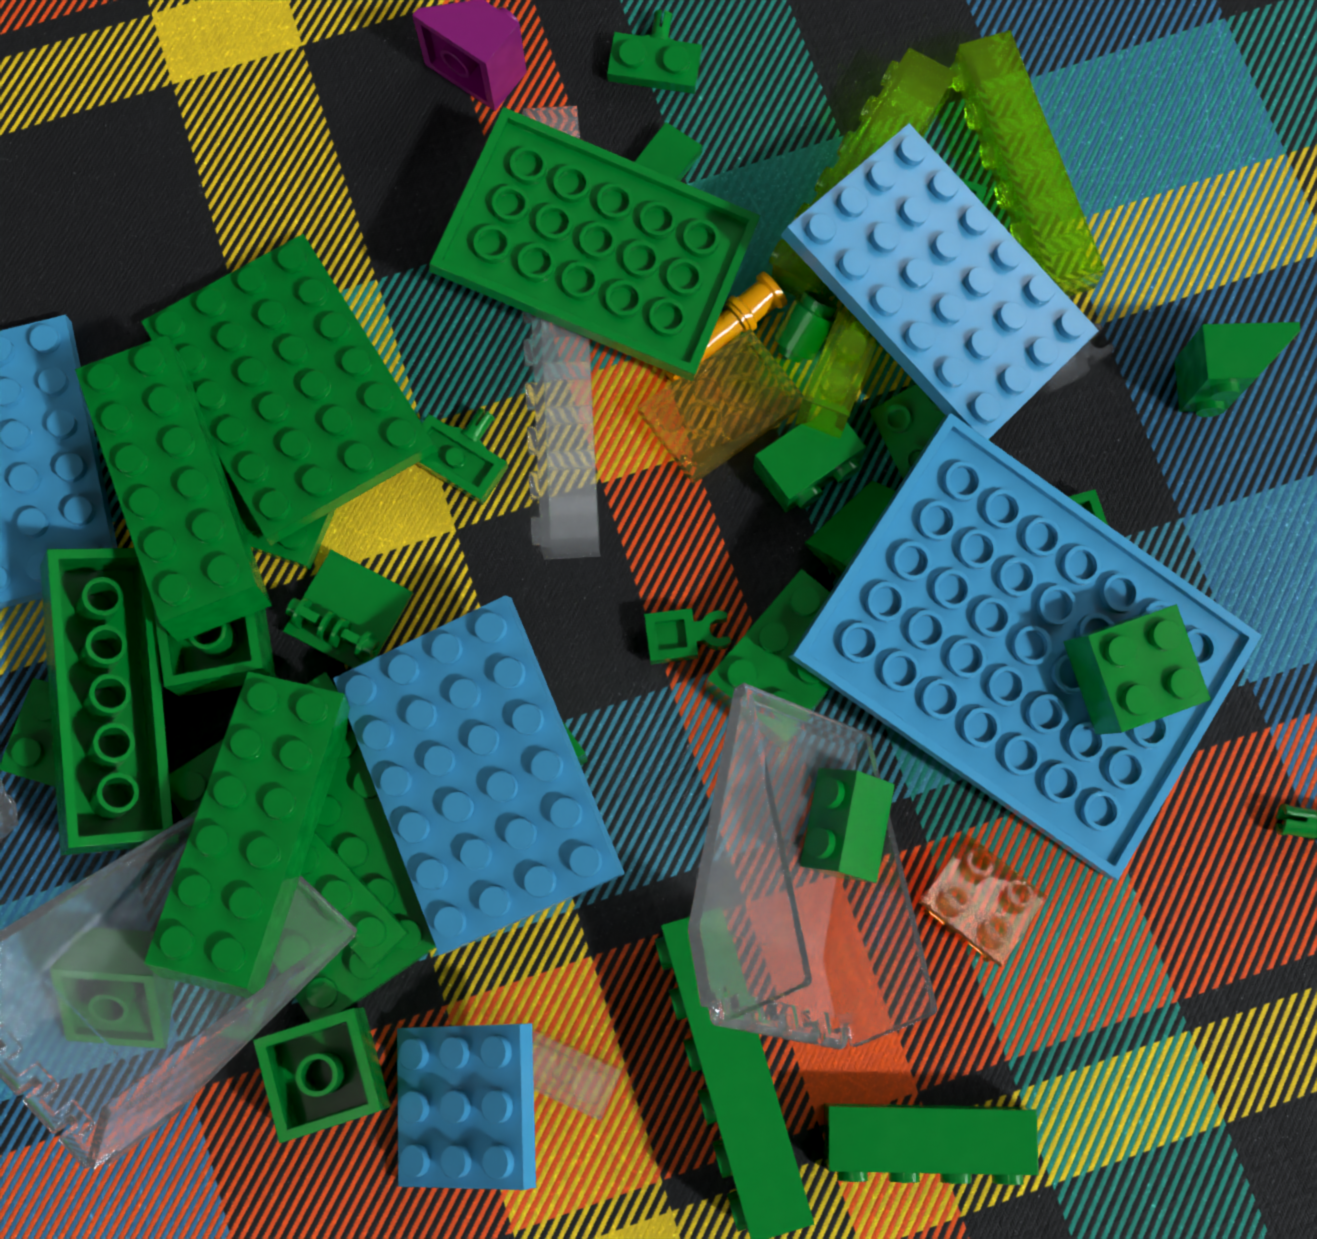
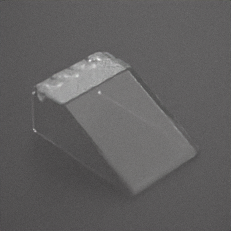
(781, 942)
(108, 1035)

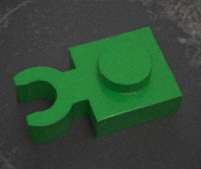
(675, 635)

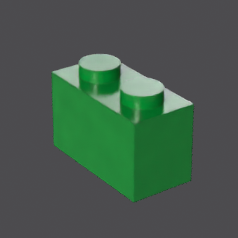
(805, 462)
(847, 824)

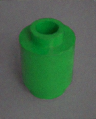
(805, 326)

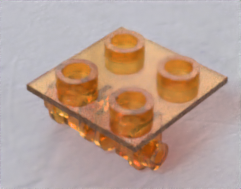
(983, 901)

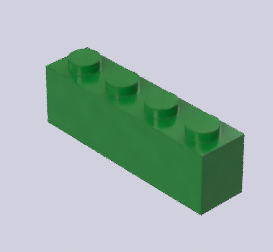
(930, 1140)

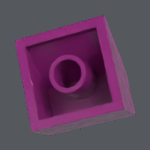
(473, 47)

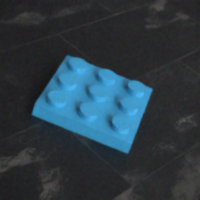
(466, 1107)

